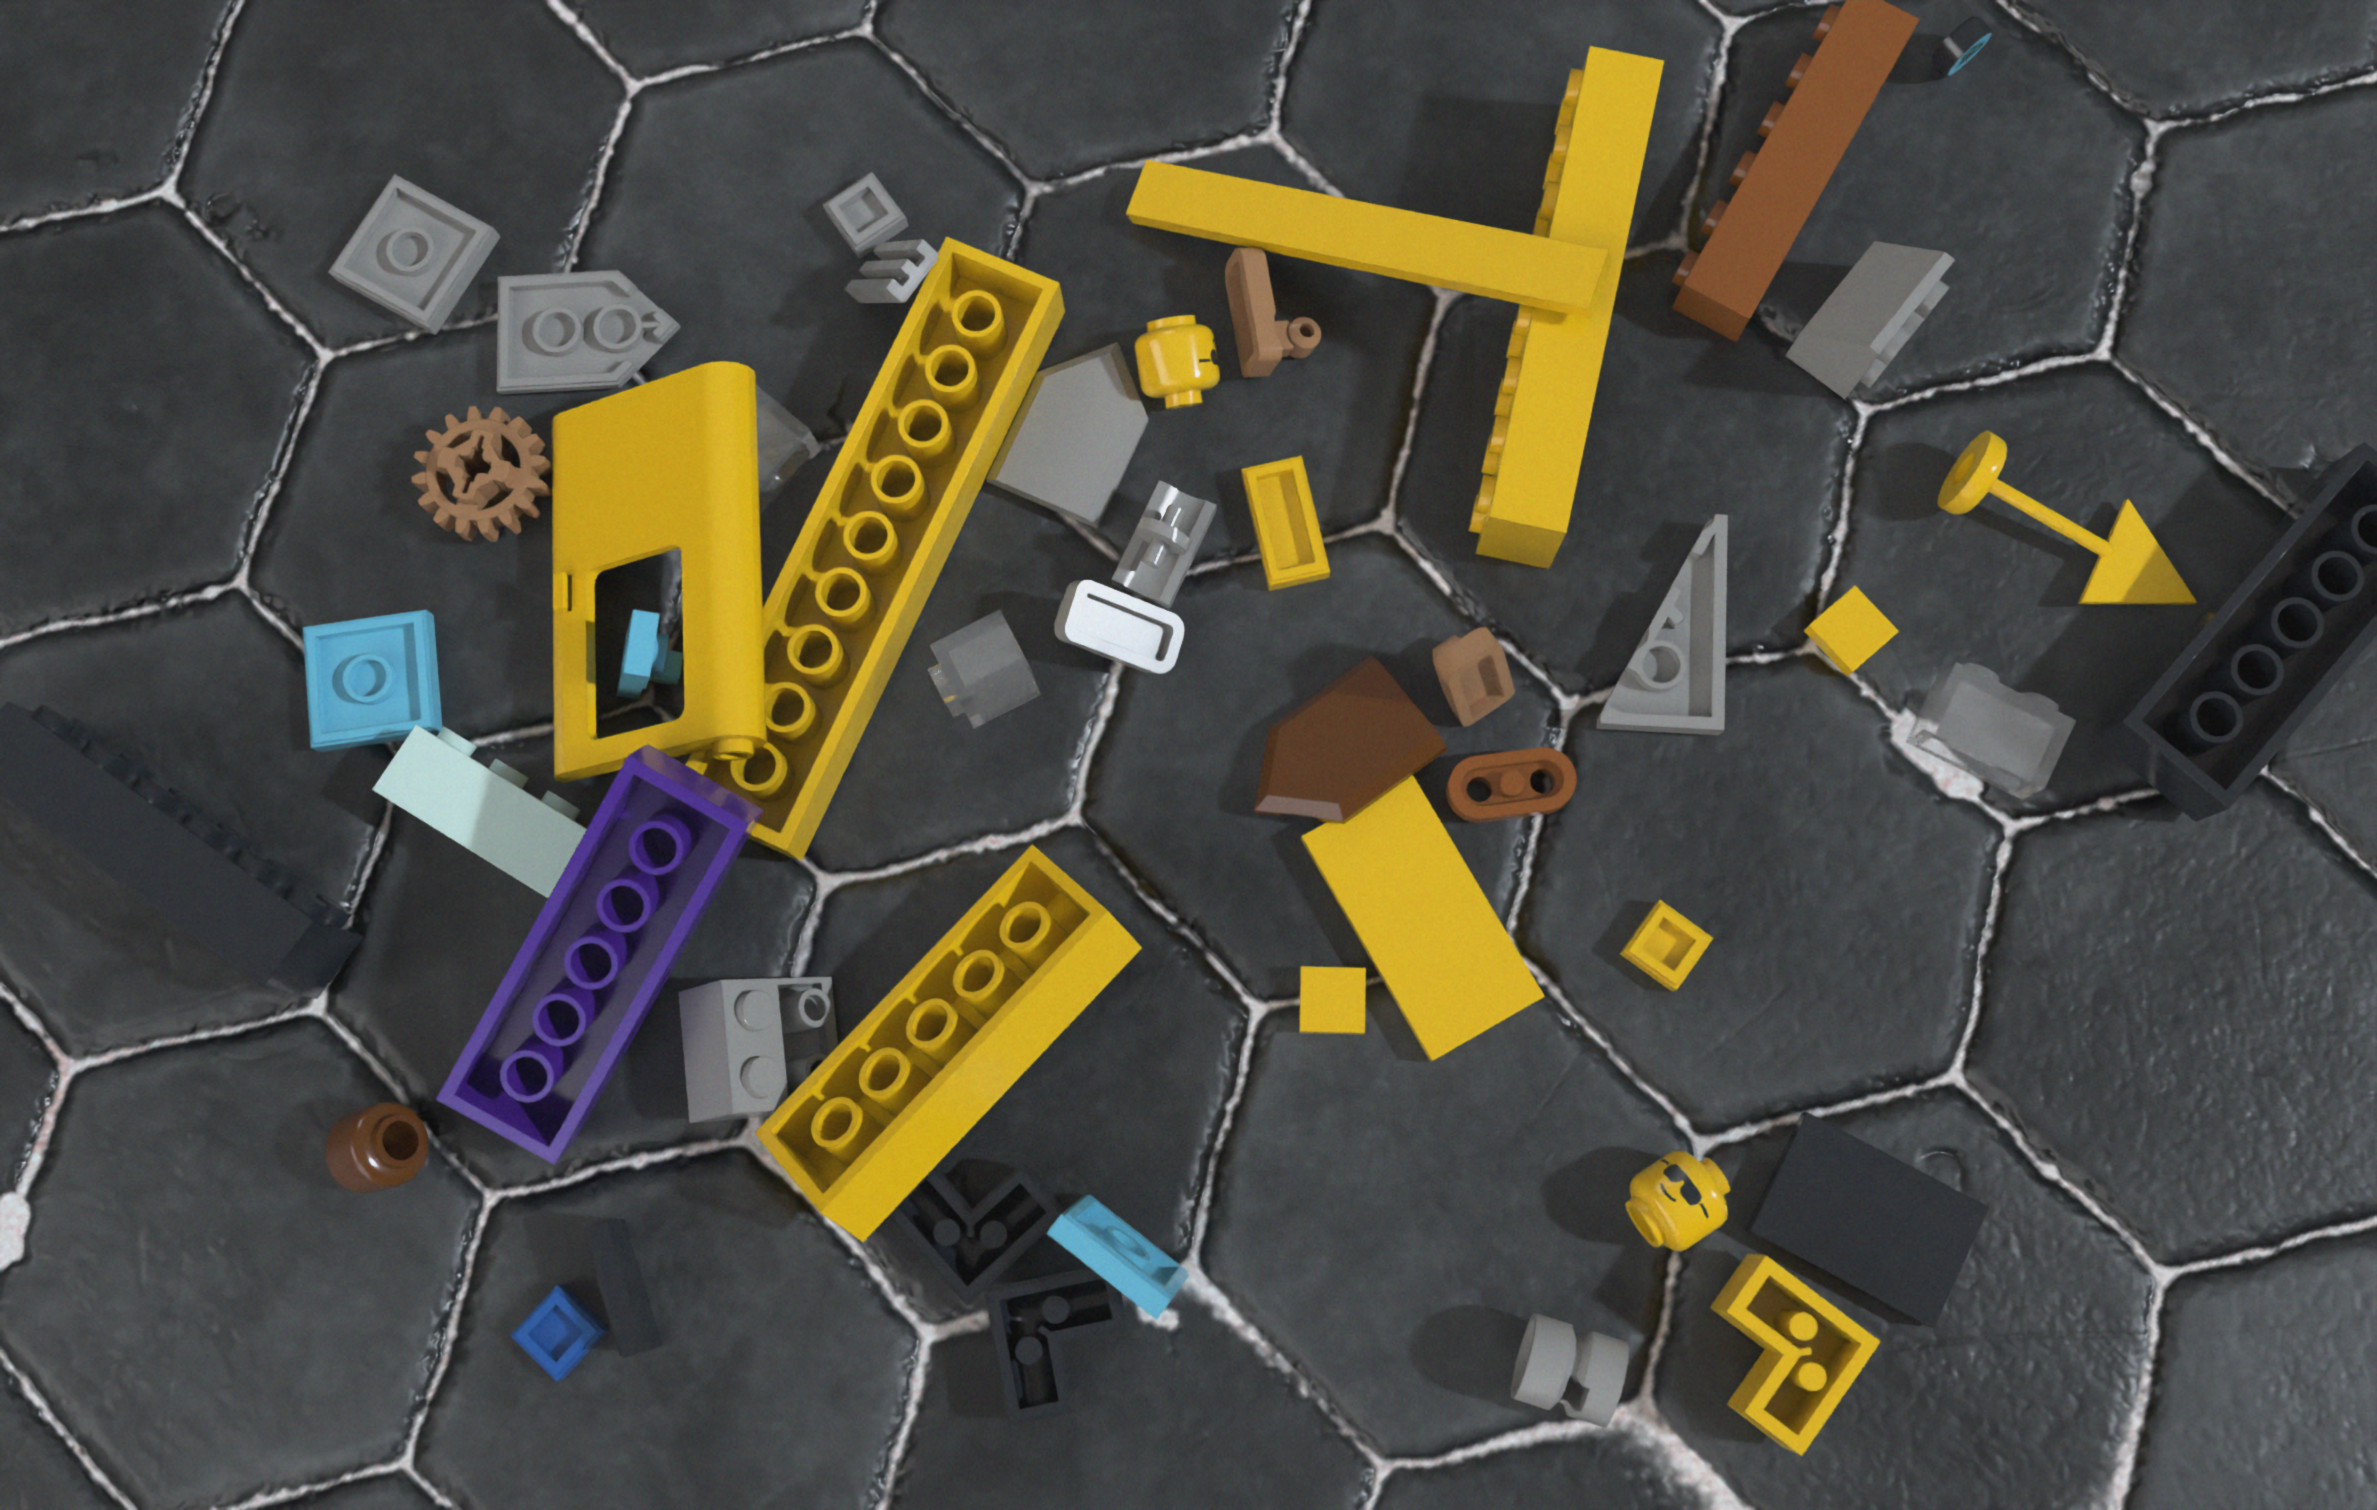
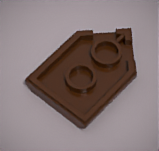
(1345, 748)

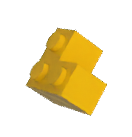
(1807, 1356)

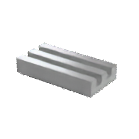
(904, 266)

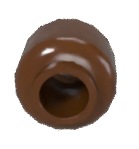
(376, 1147)

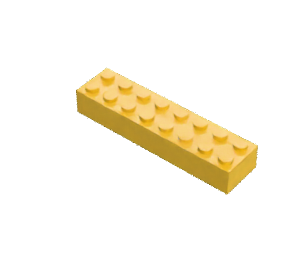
(1557, 355)

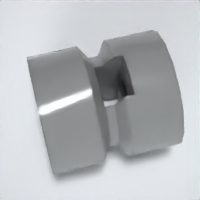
(1571, 1370)

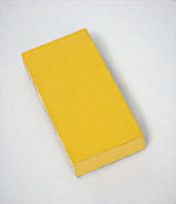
(1285, 523)

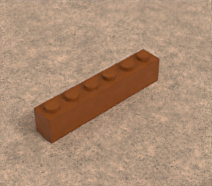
(1792, 166)

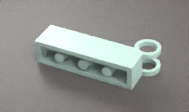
(483, 807)

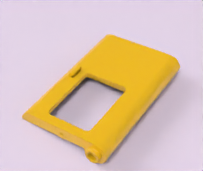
(638, 480)

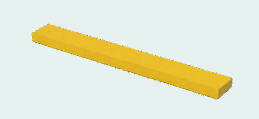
(1372, 238)

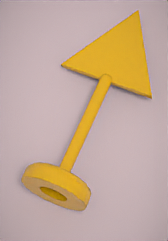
(2130, 560)

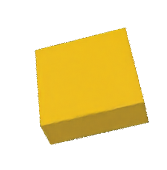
(1851, 630)
(1666, 945)
(1332, 1000)

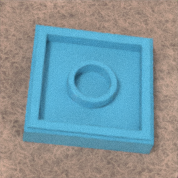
(371, 680)
(1119, 1254)

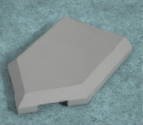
(574, 331)
(1073, 436)

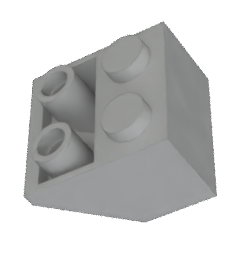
(1871, 315)
(753, 1043)

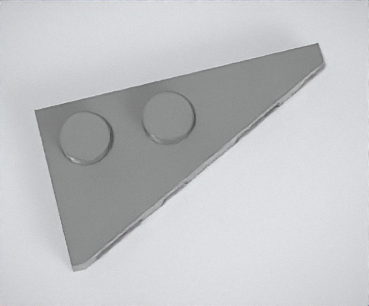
(1680, 662)

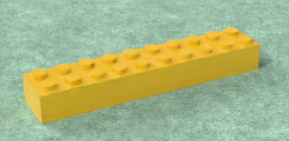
(886, 529)

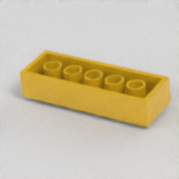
(946, 1043)

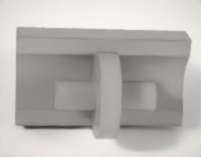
(1164, 545)

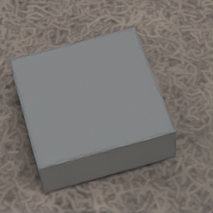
(865, 215)

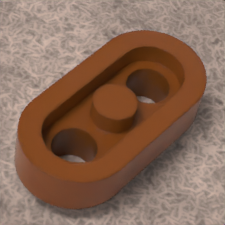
(1509, 785)

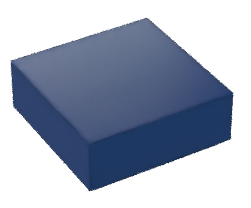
(559, 1332)

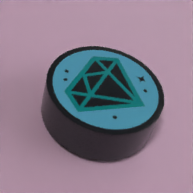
(1961, 46)

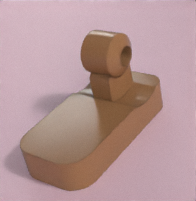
(1258, 337)
(1473, 674)

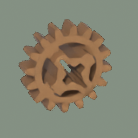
(486, 483)

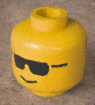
(1177, 361)
(1678, 1200)

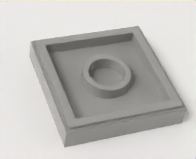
(414, 254)

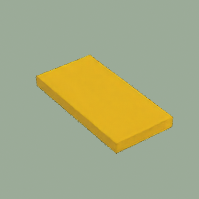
(1423, 919)

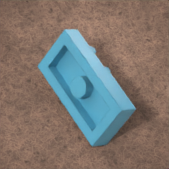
(646, 656)

